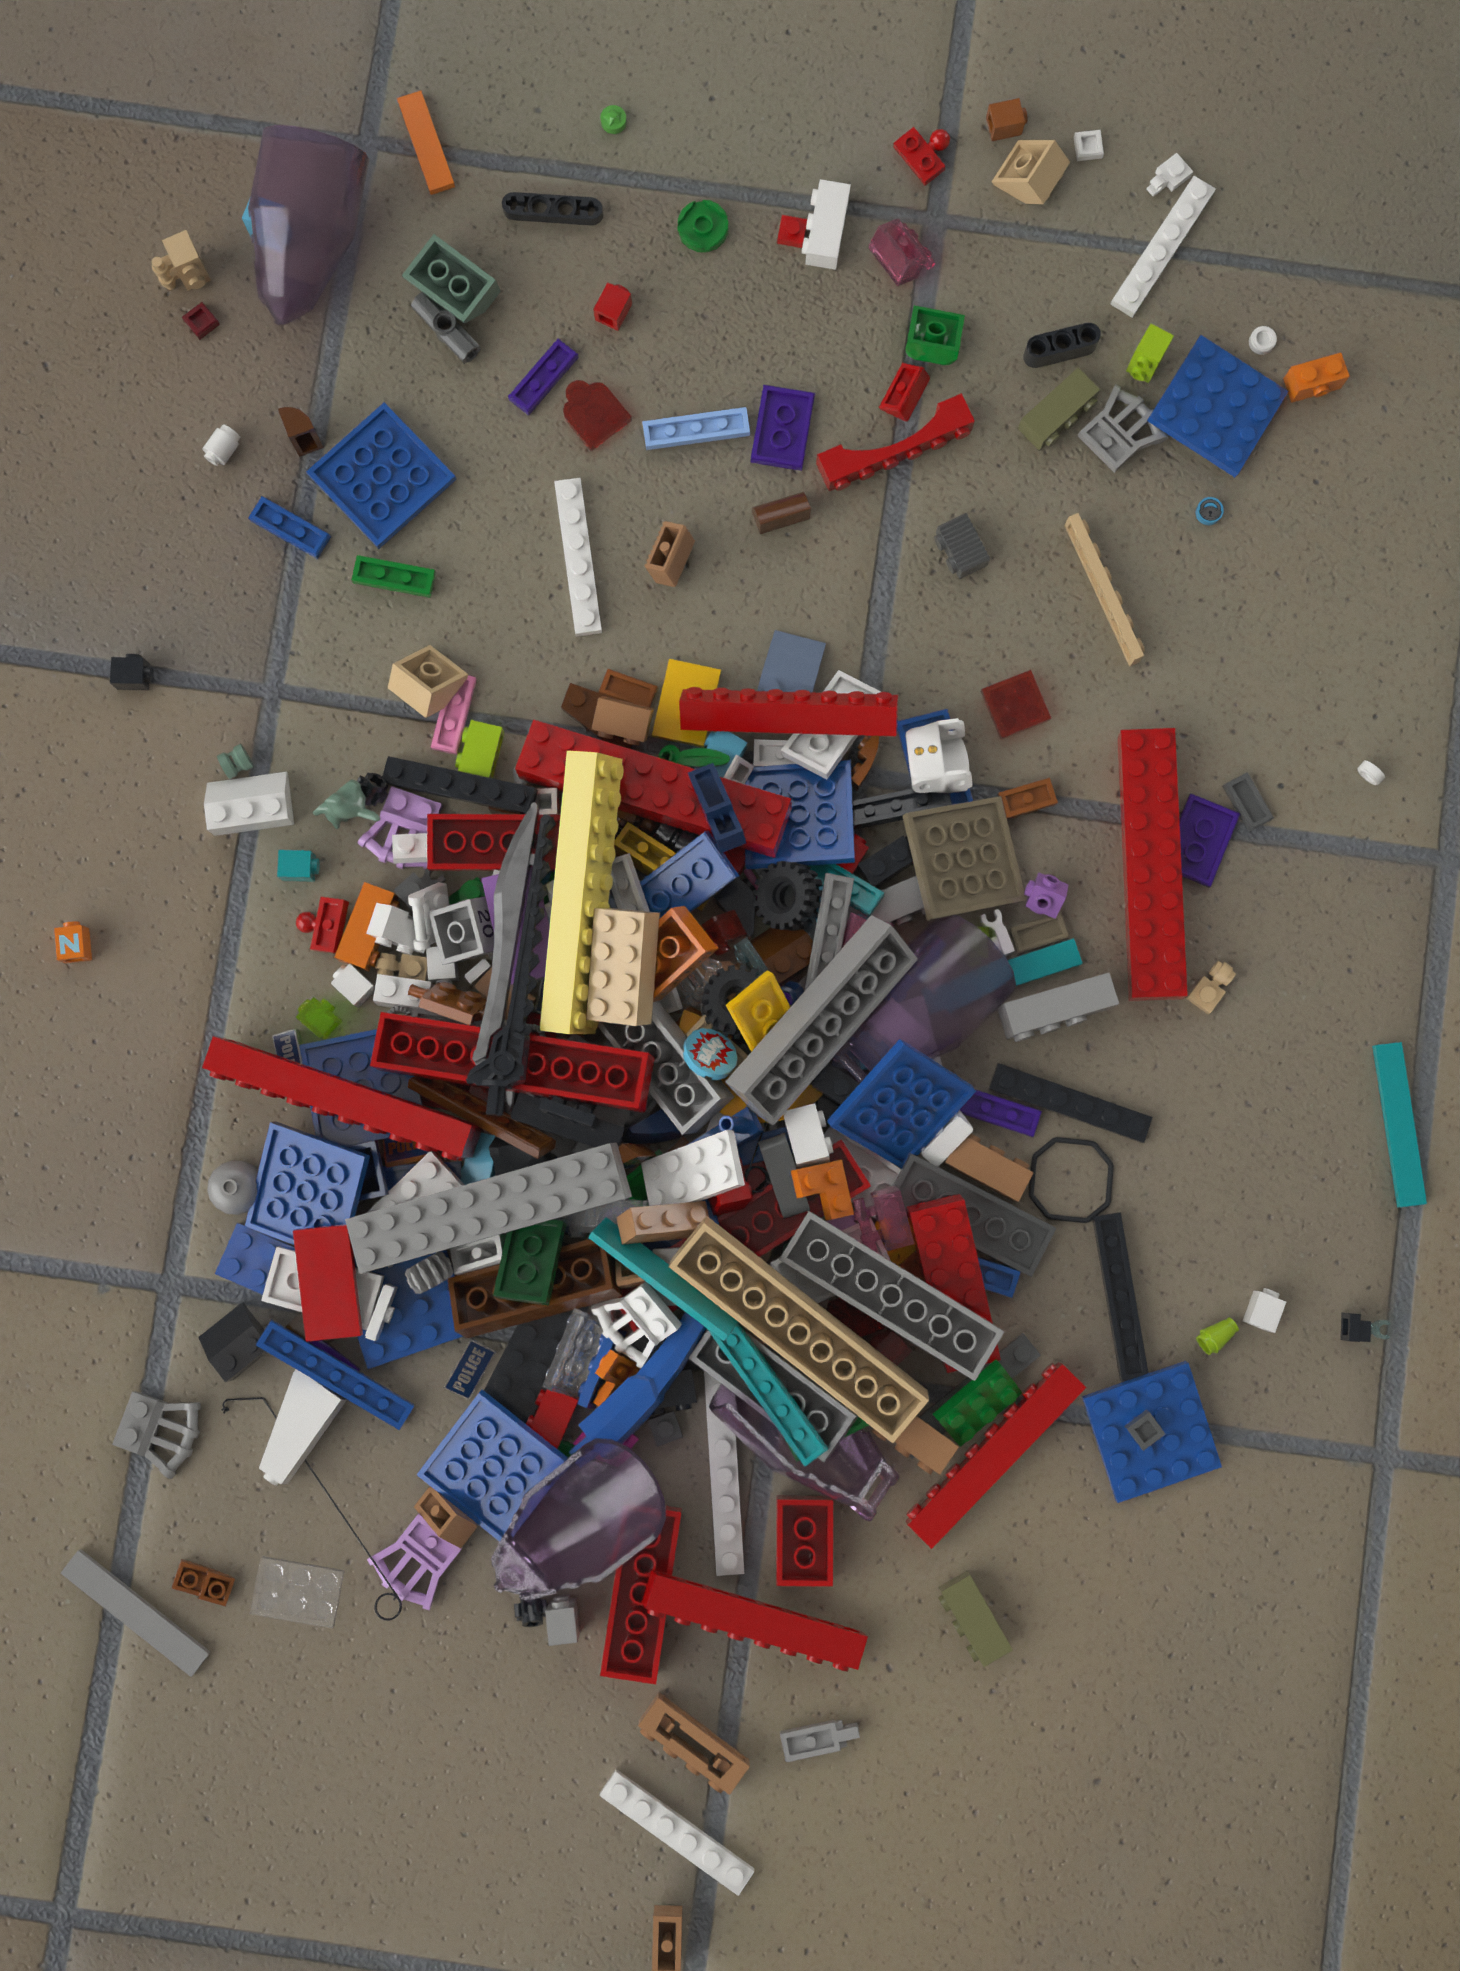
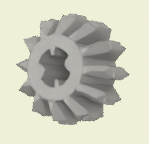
(429, 1272)

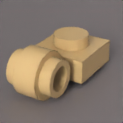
(410, 966)
(1208, 993)

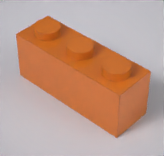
(356, 945)

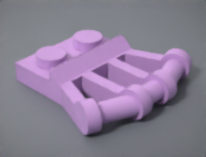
(403, 811)
(425, 1547)

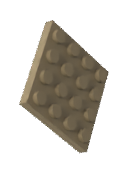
(964, 857)

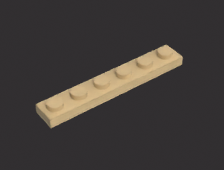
(1101, 582)

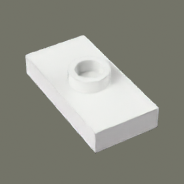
(382, 1313)

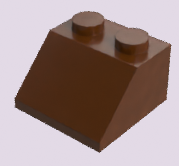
(784, 952)

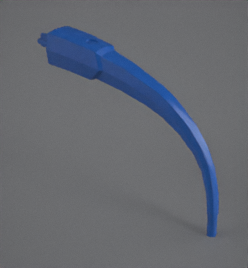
(644, 1392)

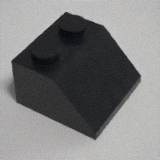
(232, 1343)

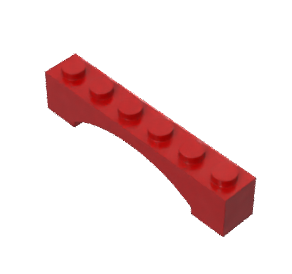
(843, 466)

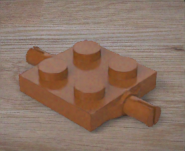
(450, 1002)

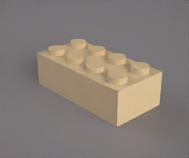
(622, 966)

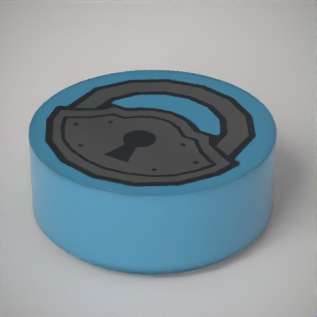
(1209, 511)

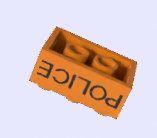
(680, 949)

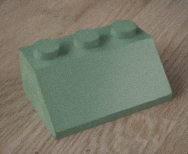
(452, 280)

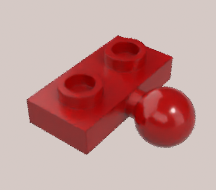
(921, 155)
(327, 926)

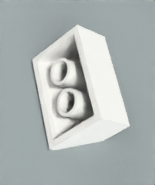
(248, 804)

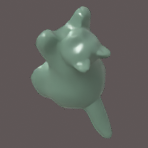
(346, 804)

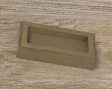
(1038, 933)

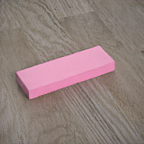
(453, 719)

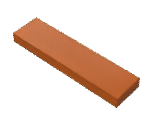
(426, 142)

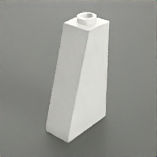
(299, 1426)

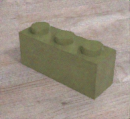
(1059, 409)
(974, 1619)

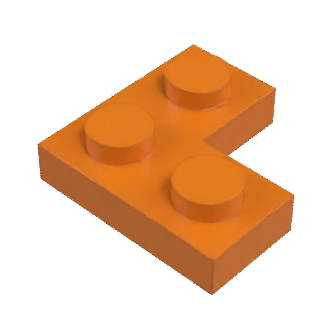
(830, 1183)
(615, 1370)

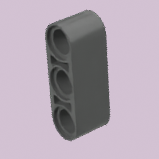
(779, 1167)

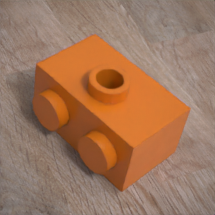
(1316, 377)

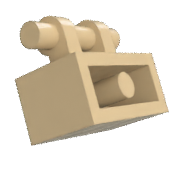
(181, 262)

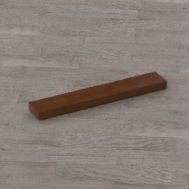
(474, 1110)

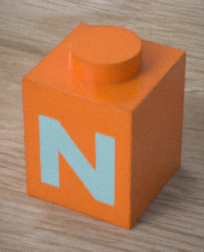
(73, 943)

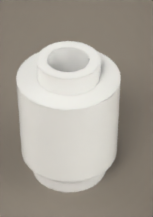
(221, 445)

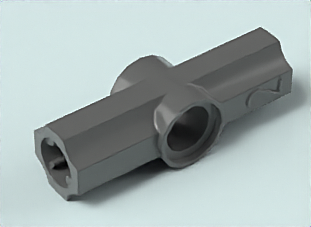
(455, 337)

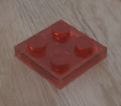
(1015, 704)

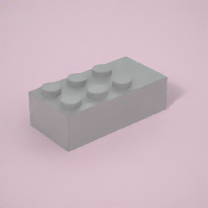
(1056, 1006)

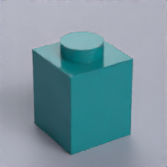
(297, 865)

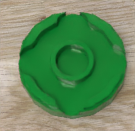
(703, 226)

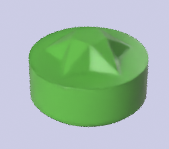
(613, 119)

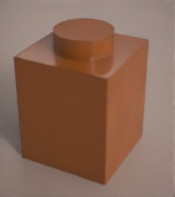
(1006, 119)

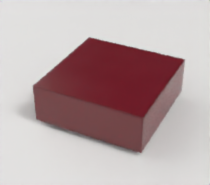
(200, 320)

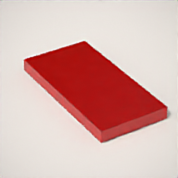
(327, 1283)

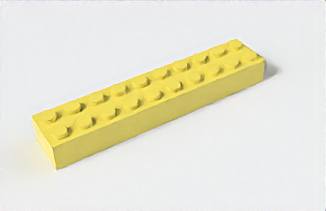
(580, 885)

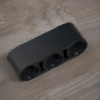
(1070, 337)

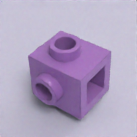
(1046, 895)

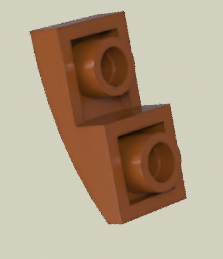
(867, 753)
(203, 1582)

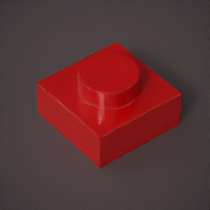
(792, 231)

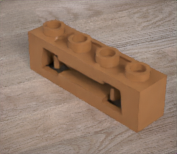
(674, 1746)

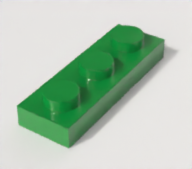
(393, 576)

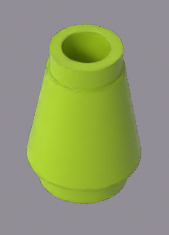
(1216, 1336)

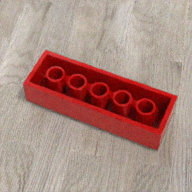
(477, 841)
(949, 1255)
(632, 1634)

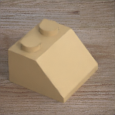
(1032, 170)
(426, 680)

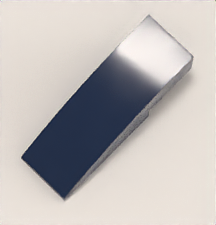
(717, 808)
(653, 1129)

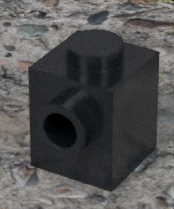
(130, 672)

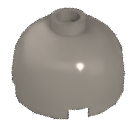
(233, 1187)

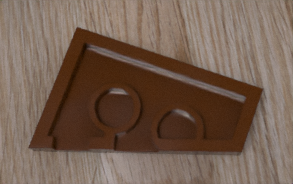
(581, 706)

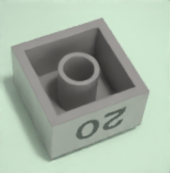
(463, 930)

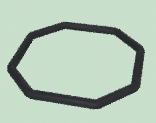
(1109, 1179)

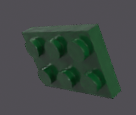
(530, 1263)

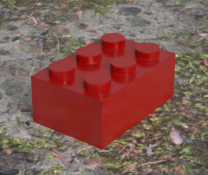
(804, 1540)

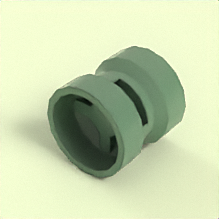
(240, 758)

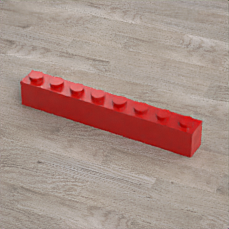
(789, 712)
(995, 1454)
(754, 1620)

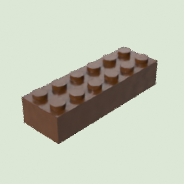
(582, 1279)

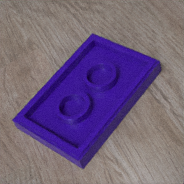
(782, 427)
(1204, 838)

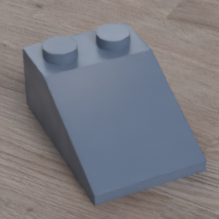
(791, 663)

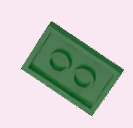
(978, 1403)

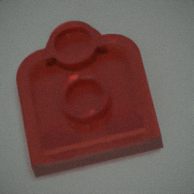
(593, 412)

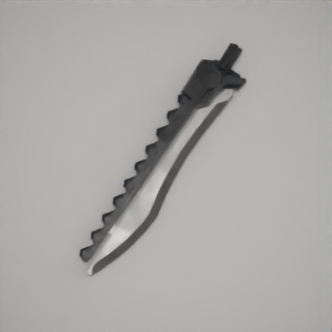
(506, 1060)

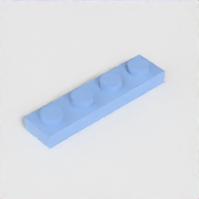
(696, 428)

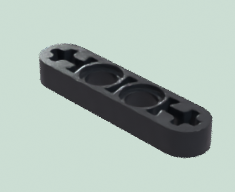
(553, 203)

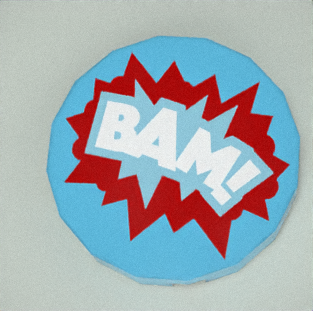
(709, 1054)

